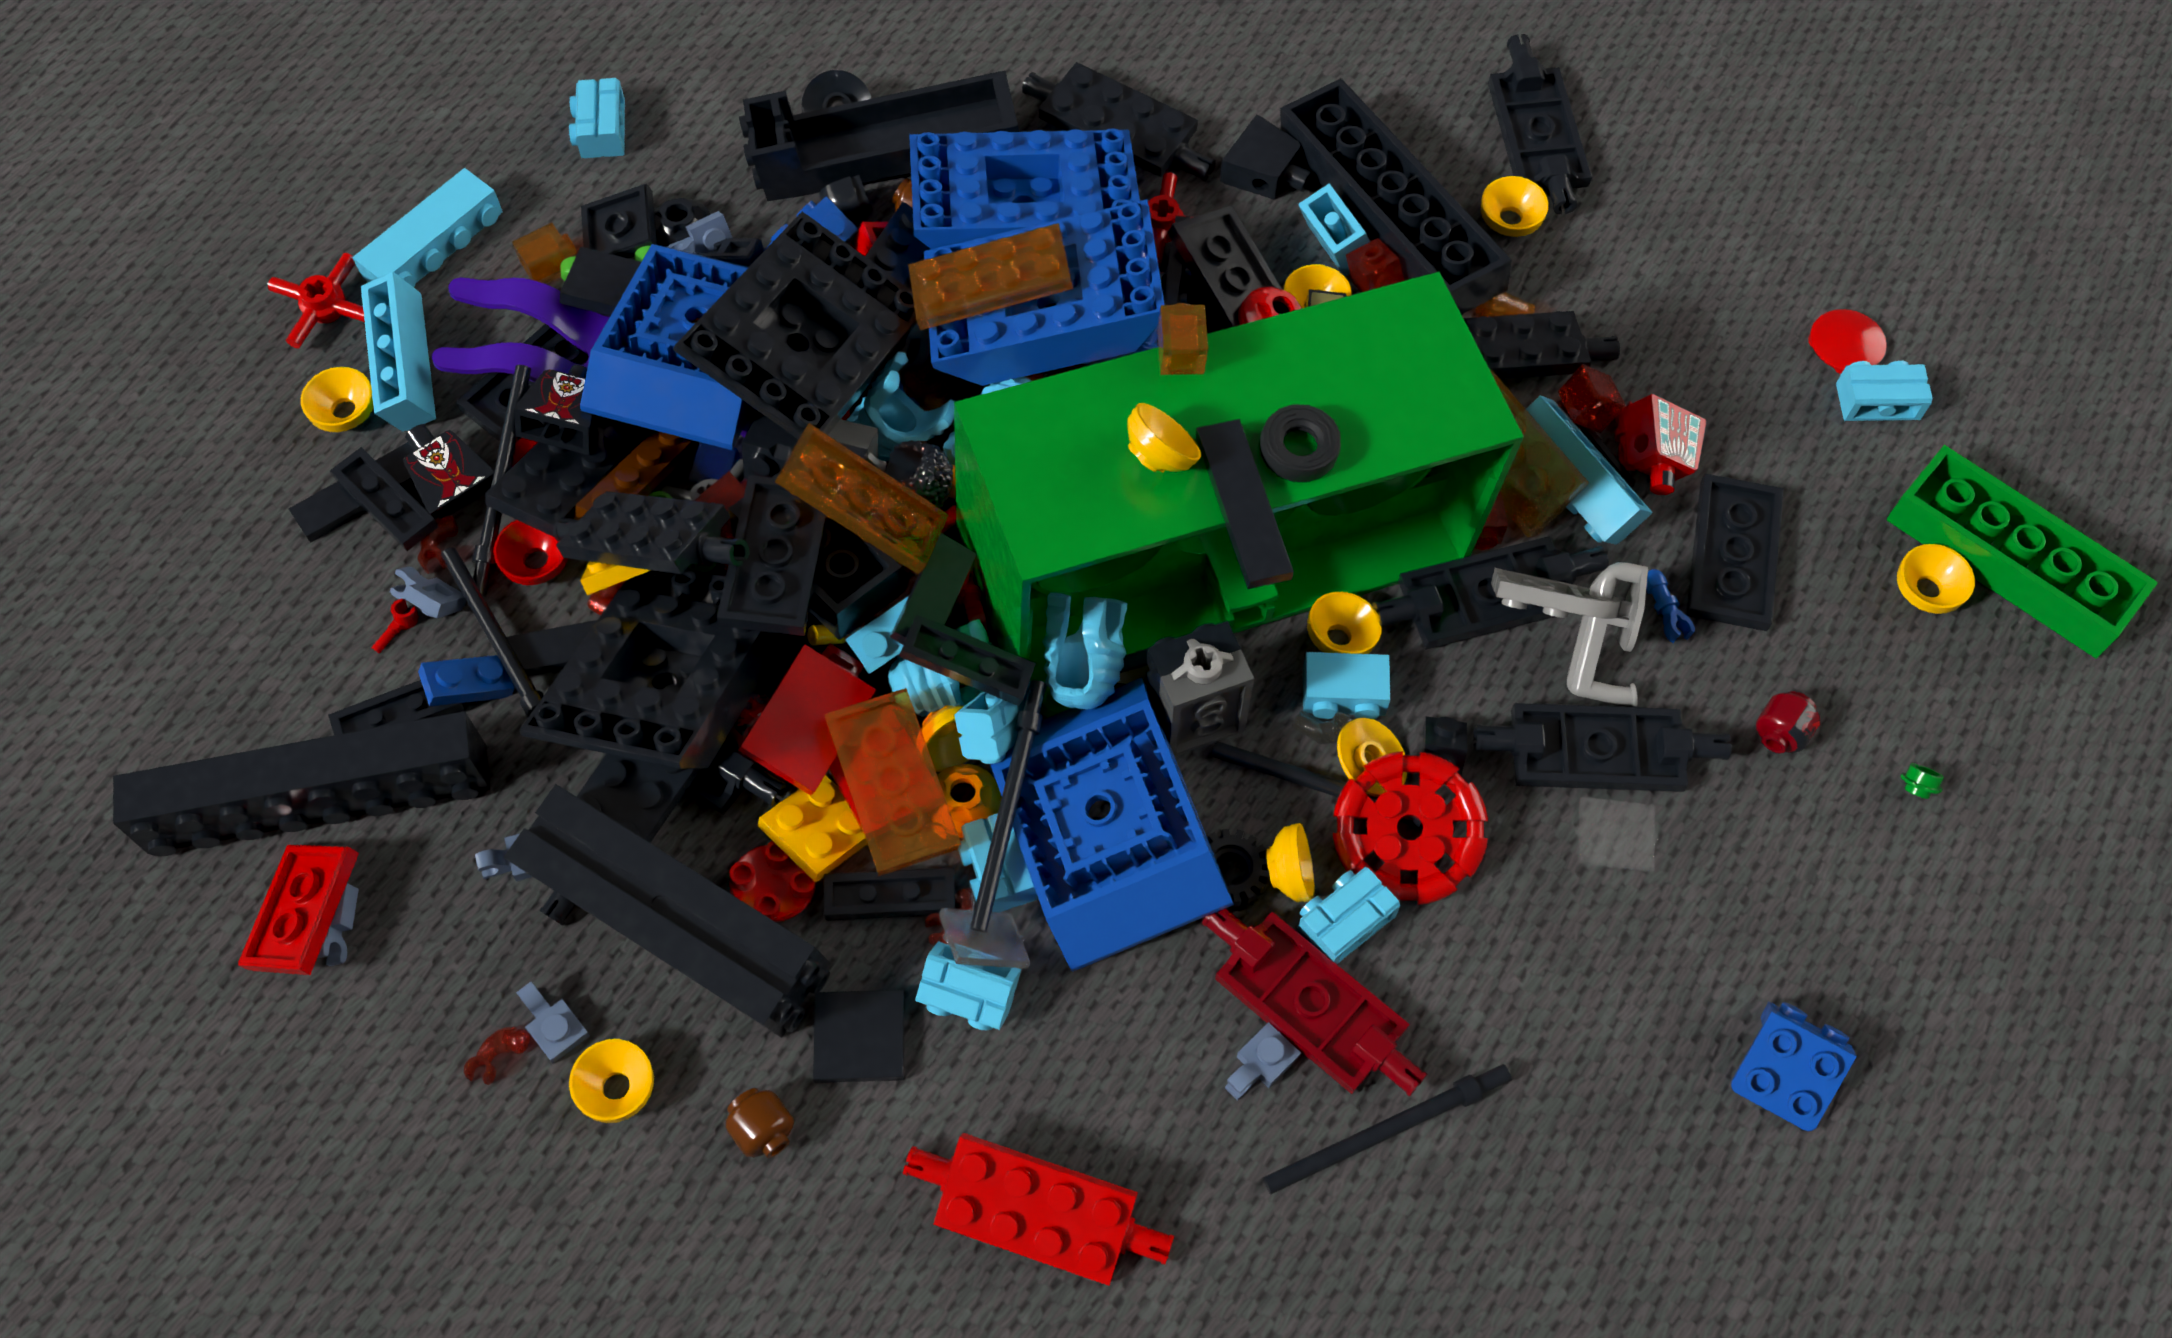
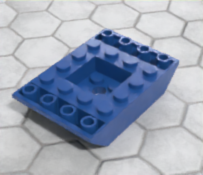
(1014, 180)
(1103, 317)
(633, 362)
(1140, 865)

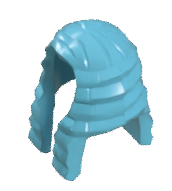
(896, 414)
(1088, 662)
(929, 689)

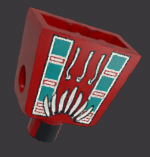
(1663, 441)

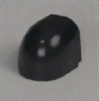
(848, 196)

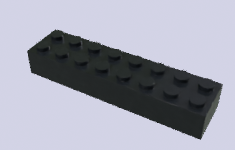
(1394, 194)
(301, 784)

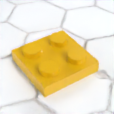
(814, 829)

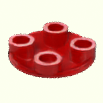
(1846, 338)
(771, 883)

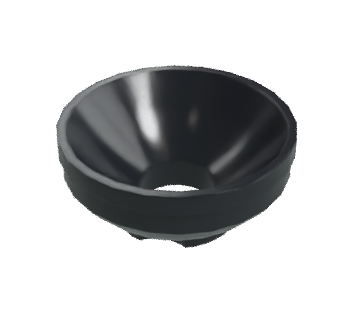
(671, 232)

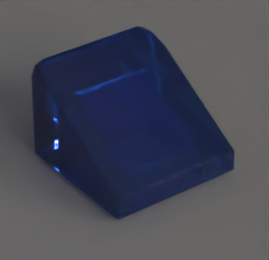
(712, 462)

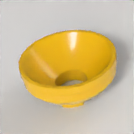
(1514, 195)
(1315, 278)
(331, 389)
(1160, 440)
(1943, 567)
(1344, 613)
(943, 738)
(983, 804)
(1291, 864)
(600, 1063)

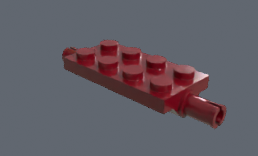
(1312, 1002)

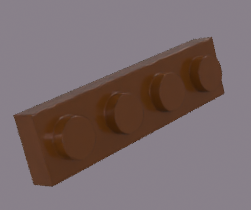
(642, 468)

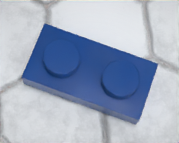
(465, 680)

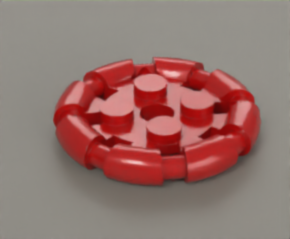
(1424, 805)

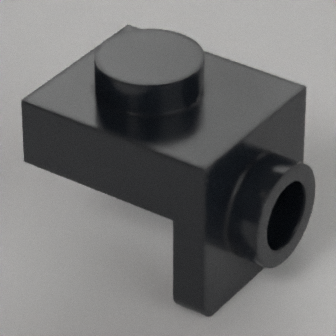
(1446, 739)

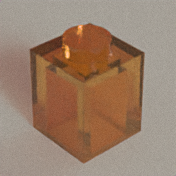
(543, 252)
(1182, 339)

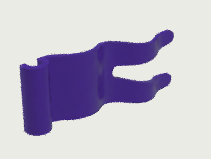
(536, 300)

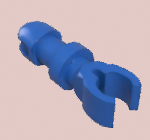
(1667, 606)

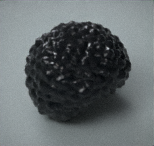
(922, 470)

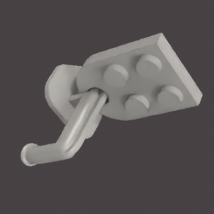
(1598, 610)

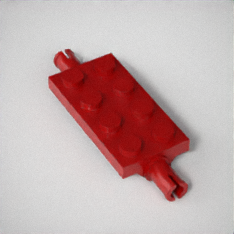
(1036, 1208)

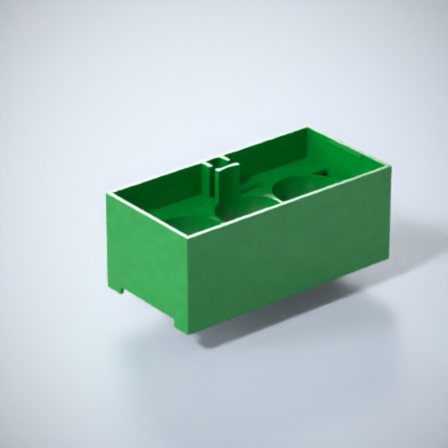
(1073, 512)

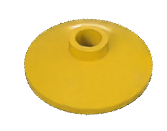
(1363, 742)

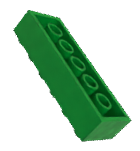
(2023, 551)

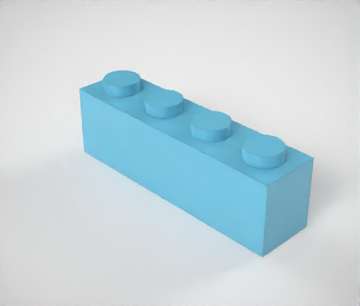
(431, 230)
(398, 352)
(1607, 500)

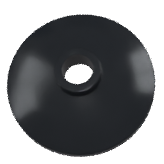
(831, 88)

